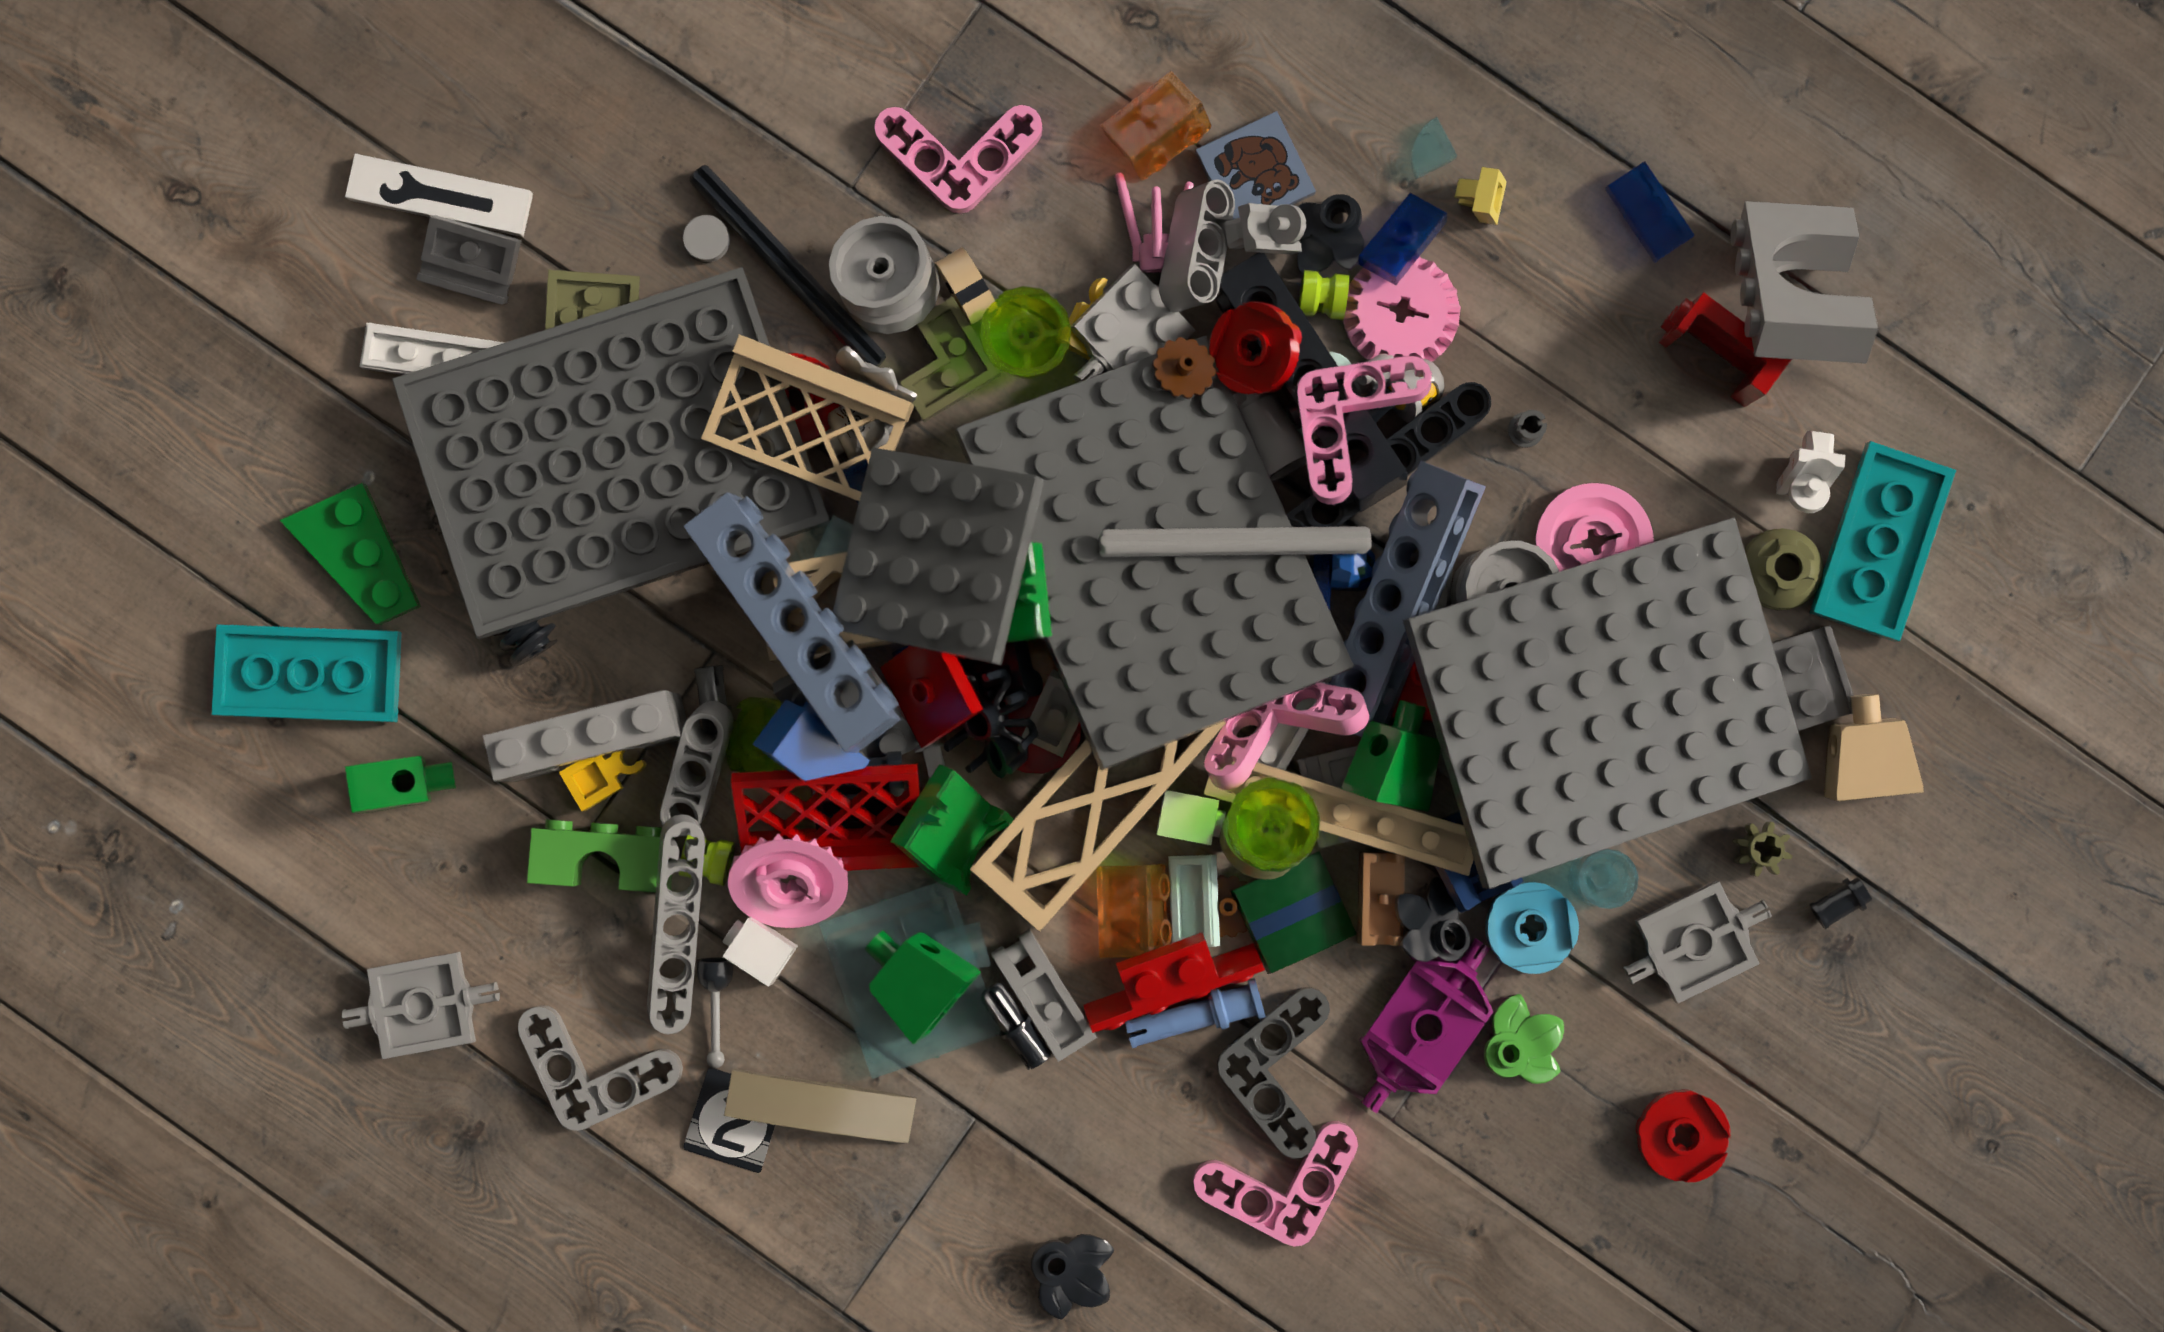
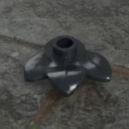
(1327, 241)
(1428, 923)
(1078, 1276)

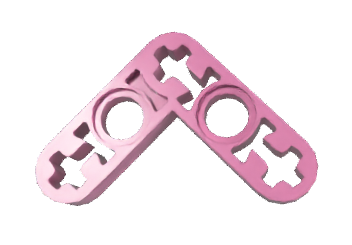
(967, 167)
(1331, 412)
(1266, 718)
(1280, 1204)

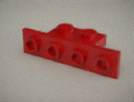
(1170, 976)

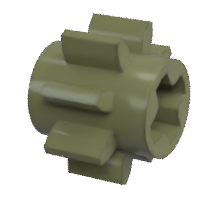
(1770, 840)

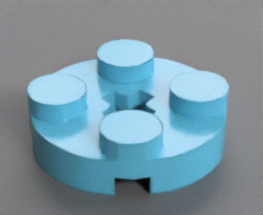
(1551, 944)

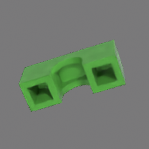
(560, 853)

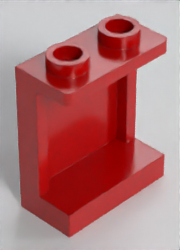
(1725, 336)

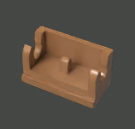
(1379, 882)

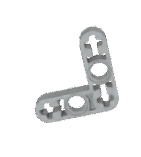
(594, 1090)

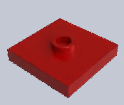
(931, 692)

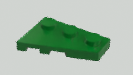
(357, 552)

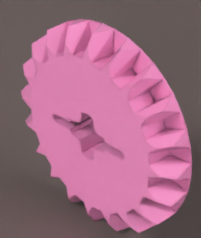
(1374, 327)
(1594, 508)
(809, 899)

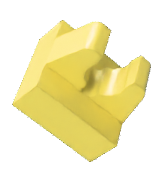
(1483, 194)

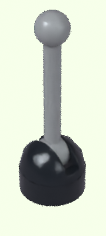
(715, 975)

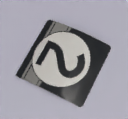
(723, 1137)

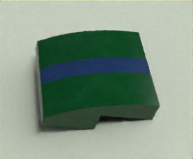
(1293, 914)

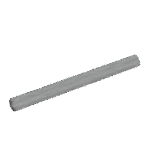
(1234, 541)

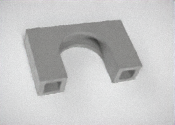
(1788, 319)
(585, 734)

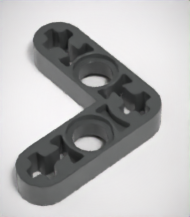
(1263, 1058)

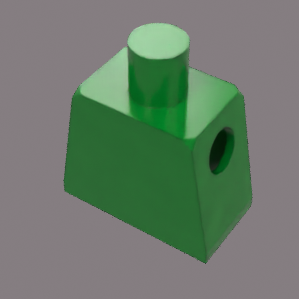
(1396, 761)
(375, 787)
(917, 981)

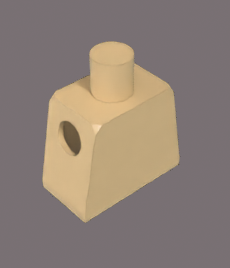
(1870, 755)

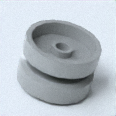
(884, 274)
(1499, 566)

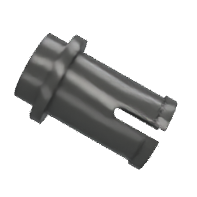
(1522, 437)

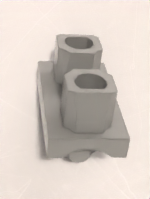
(1267, 229)

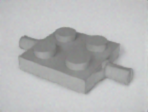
(1126, 324)
(1697, 942)
(421, 1005)

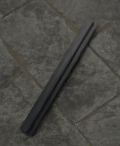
(785, 265)

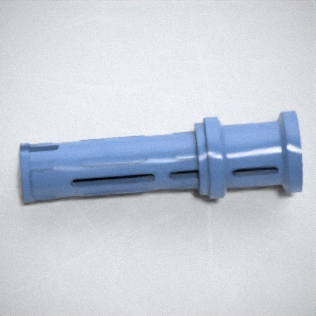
(1217, 1009)

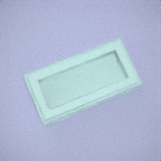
(1194, 897)

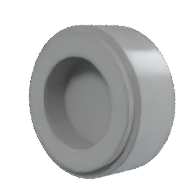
(706, 238)

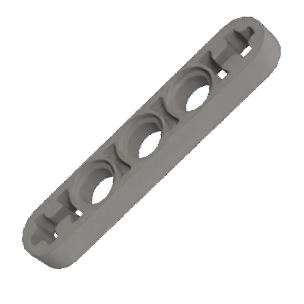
(673, 903)

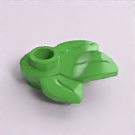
(1529, 1038)

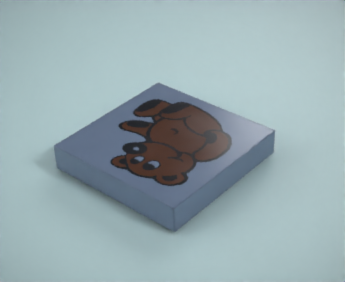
(1258, 164)

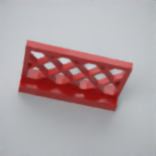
(858, 847)

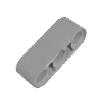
(1196, 246)
(705, 749)

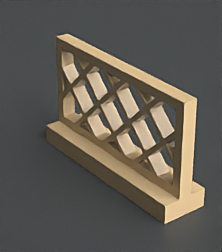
(813, 380)

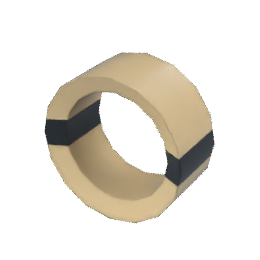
(965, 284)

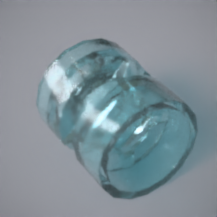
(1603, 879)

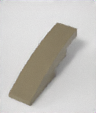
(820, 1106)

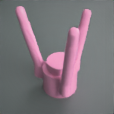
(1153, 250)

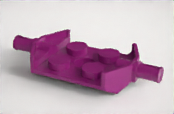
(1392, 1043)

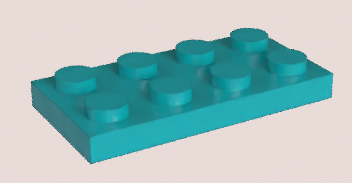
(1882, 541)
(306, 673)

